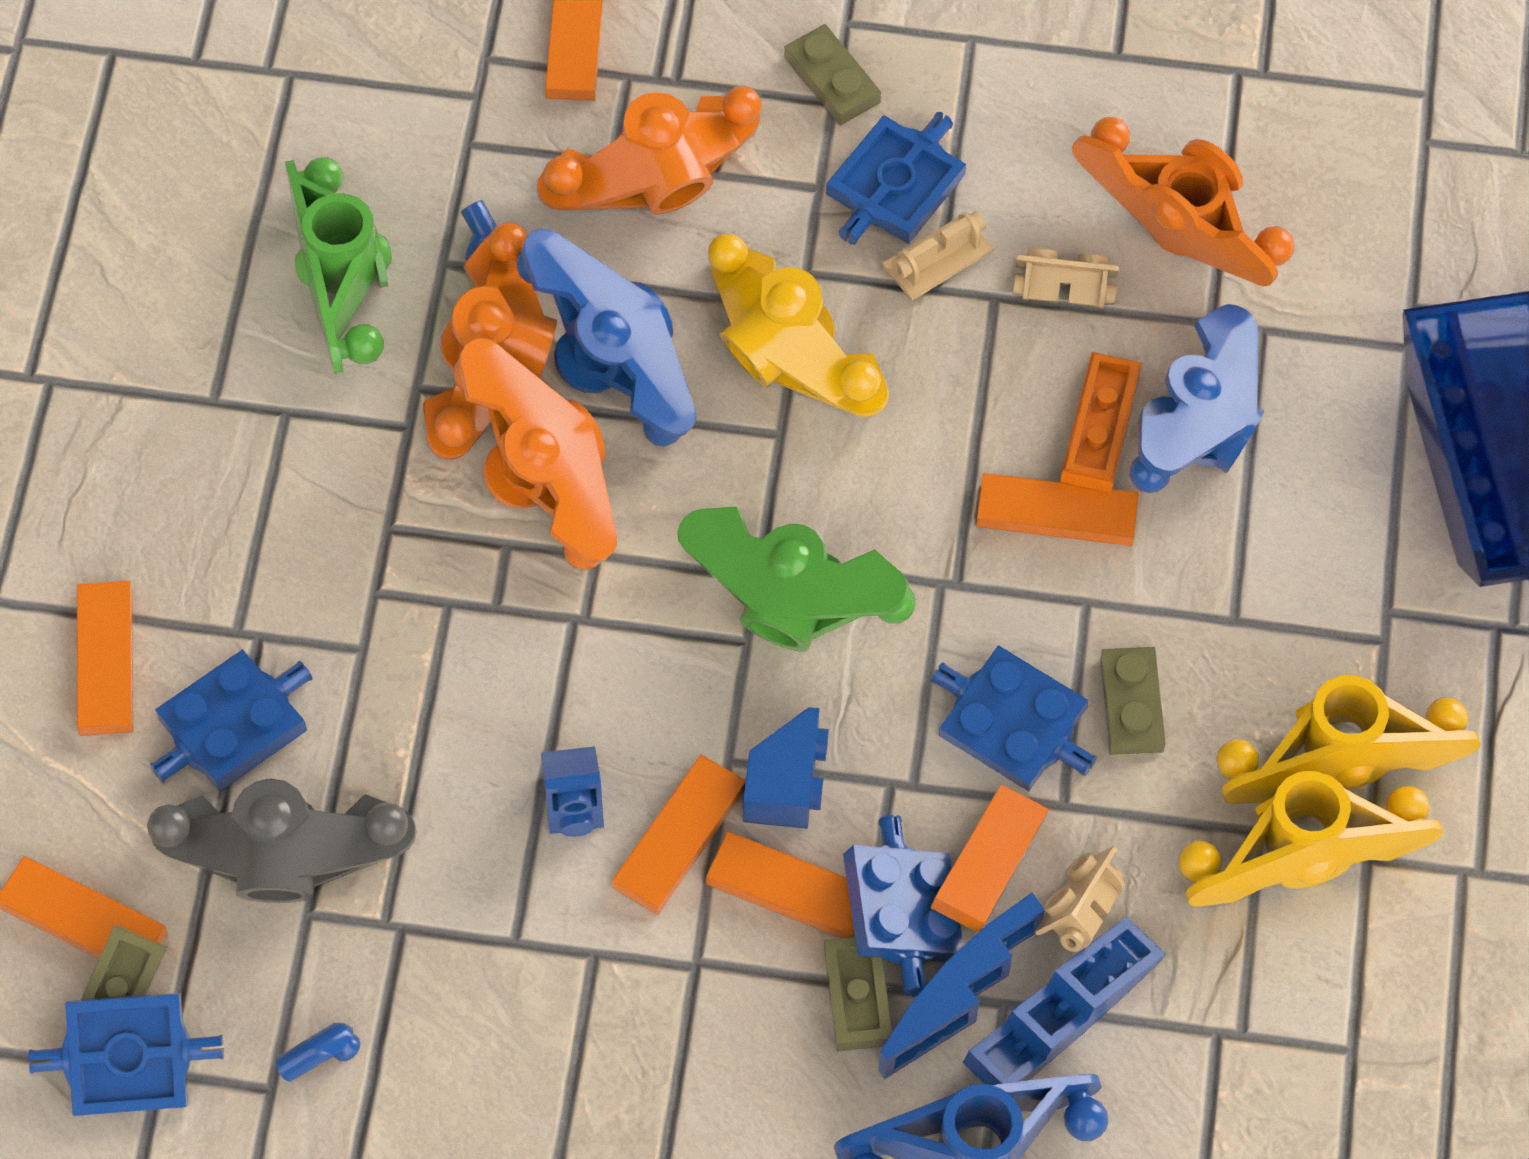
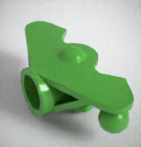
(342, 269)
(790, 581)

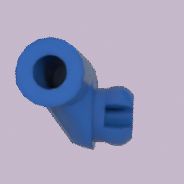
(480, 223)
(333, 1041)

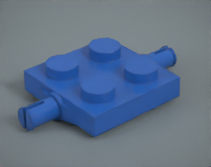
(896, 178)
(1013, 718)
(230, 720)
(892, 904)
(126, 1054)

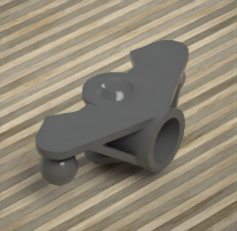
(277, 840)

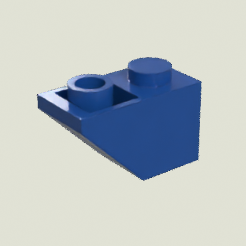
(781, 774)
(573, 791)

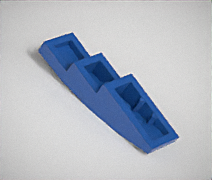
(950, 999)
(1066, 1006)

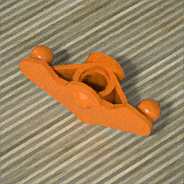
(659, 157)
(1184, 201)
(498, 310)
(544, 451)

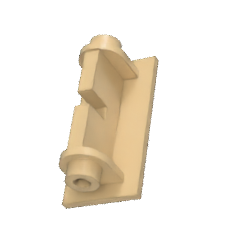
(939, 255)
(1046, 273)
(1085, 898)

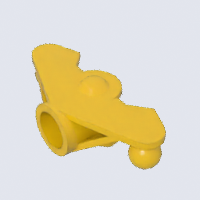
(787, 333)
(1388, 741)
(1309, 857)

